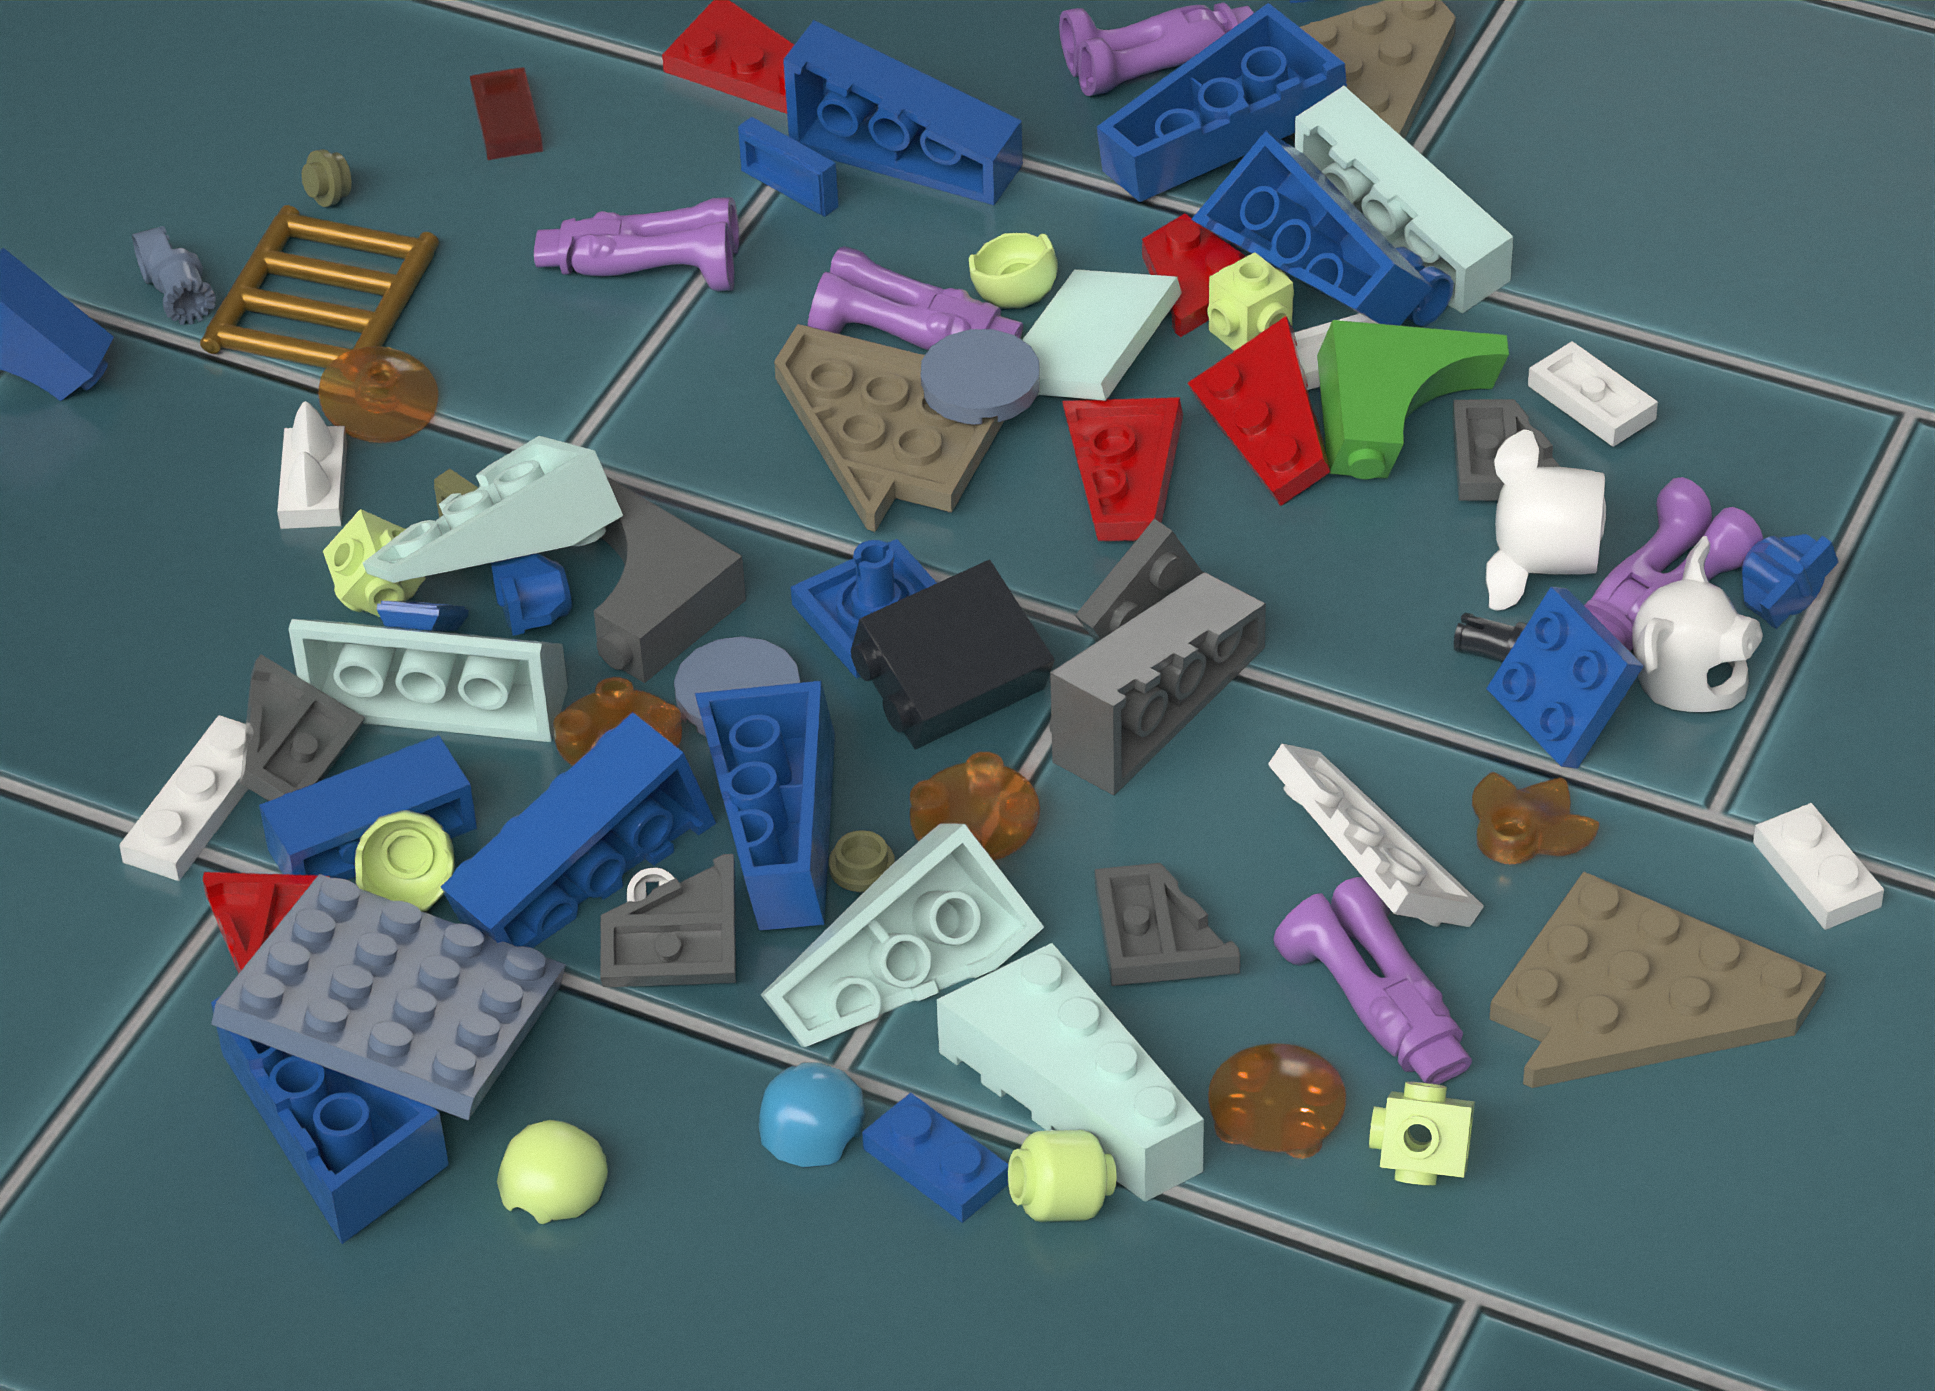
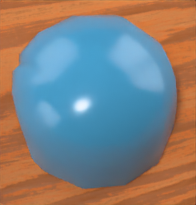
(810, 1114)

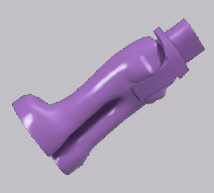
(1157, 43)
(625, 244)
(897, 304)
(1683, 520)
(1399, 1010)

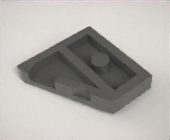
(1479, 431)
(1144, 576)
(291, 732)
(1156, 929)
(674, 934)

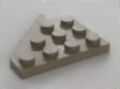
(1389, 53)
(875, 425)
(1643, 985)

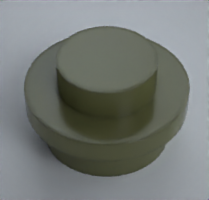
(326, 177)
(859, 860)

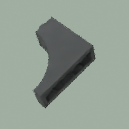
(670, 590)

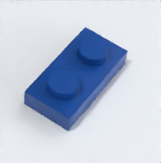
(936, 1157)

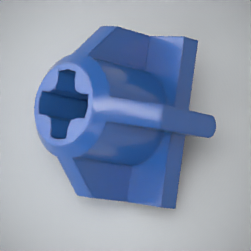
(1785, 575)
(531, 591)

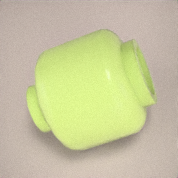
(1061, 1175)

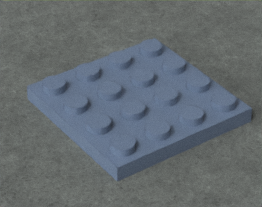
(390, 995)

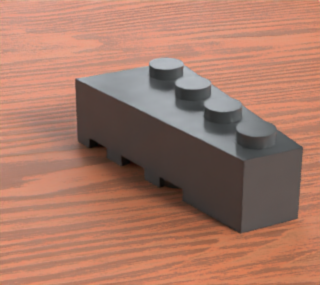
(1150, 679)

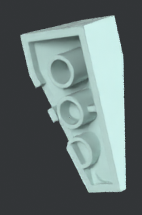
(525, 505)

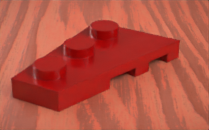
(732, 55)
(1266, 411)
(1125, 460)

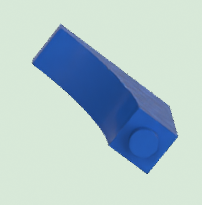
(46, 334)

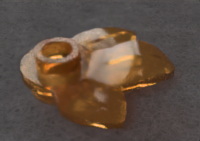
(1528, 820)

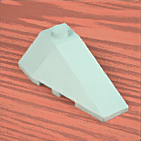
(916, 930)

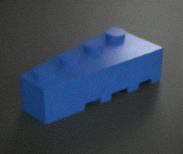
(1311, 231)
(776, 786)

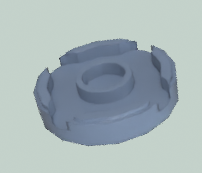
(980, 376)
(729, 666)

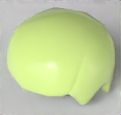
(1014, 269)
(405, 859)
(552, 1171)

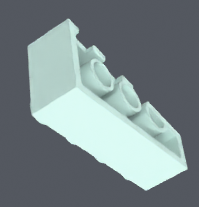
(1406, 196)
(1075, 1066)

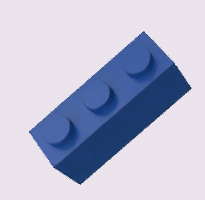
(323, 823)

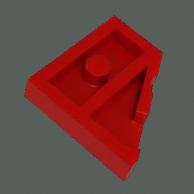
(1192, 256)
(251, 907)

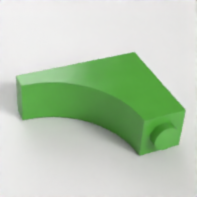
(1385, 372)

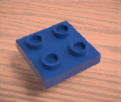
(844, 594)
(1564, 677)

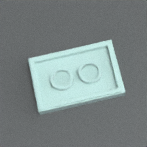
(1097, 330)

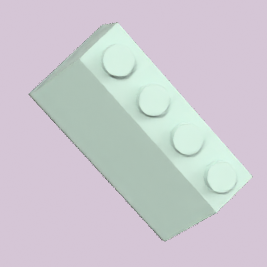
(434, 678)

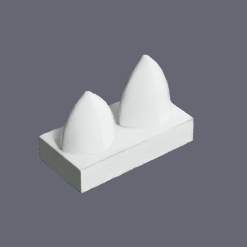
(312, 472)

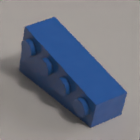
(1218, 104)
(896, 119)
(581, 837)
(344, 1137)

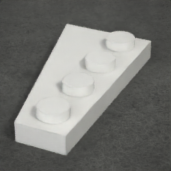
(1374, 844)

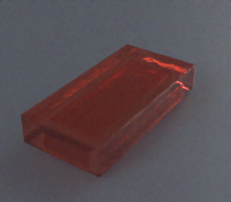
(506, 113)

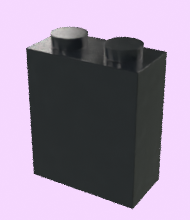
(951, 654)

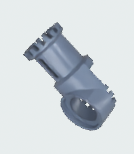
(174, 274)

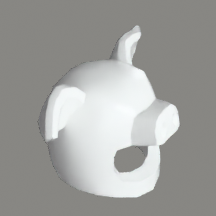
(1544, 520)
(1687, 632)

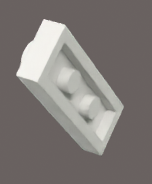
(190, 804)

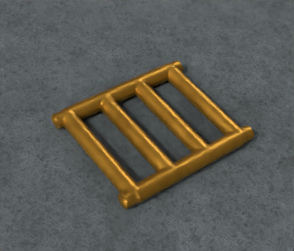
(269, 259)

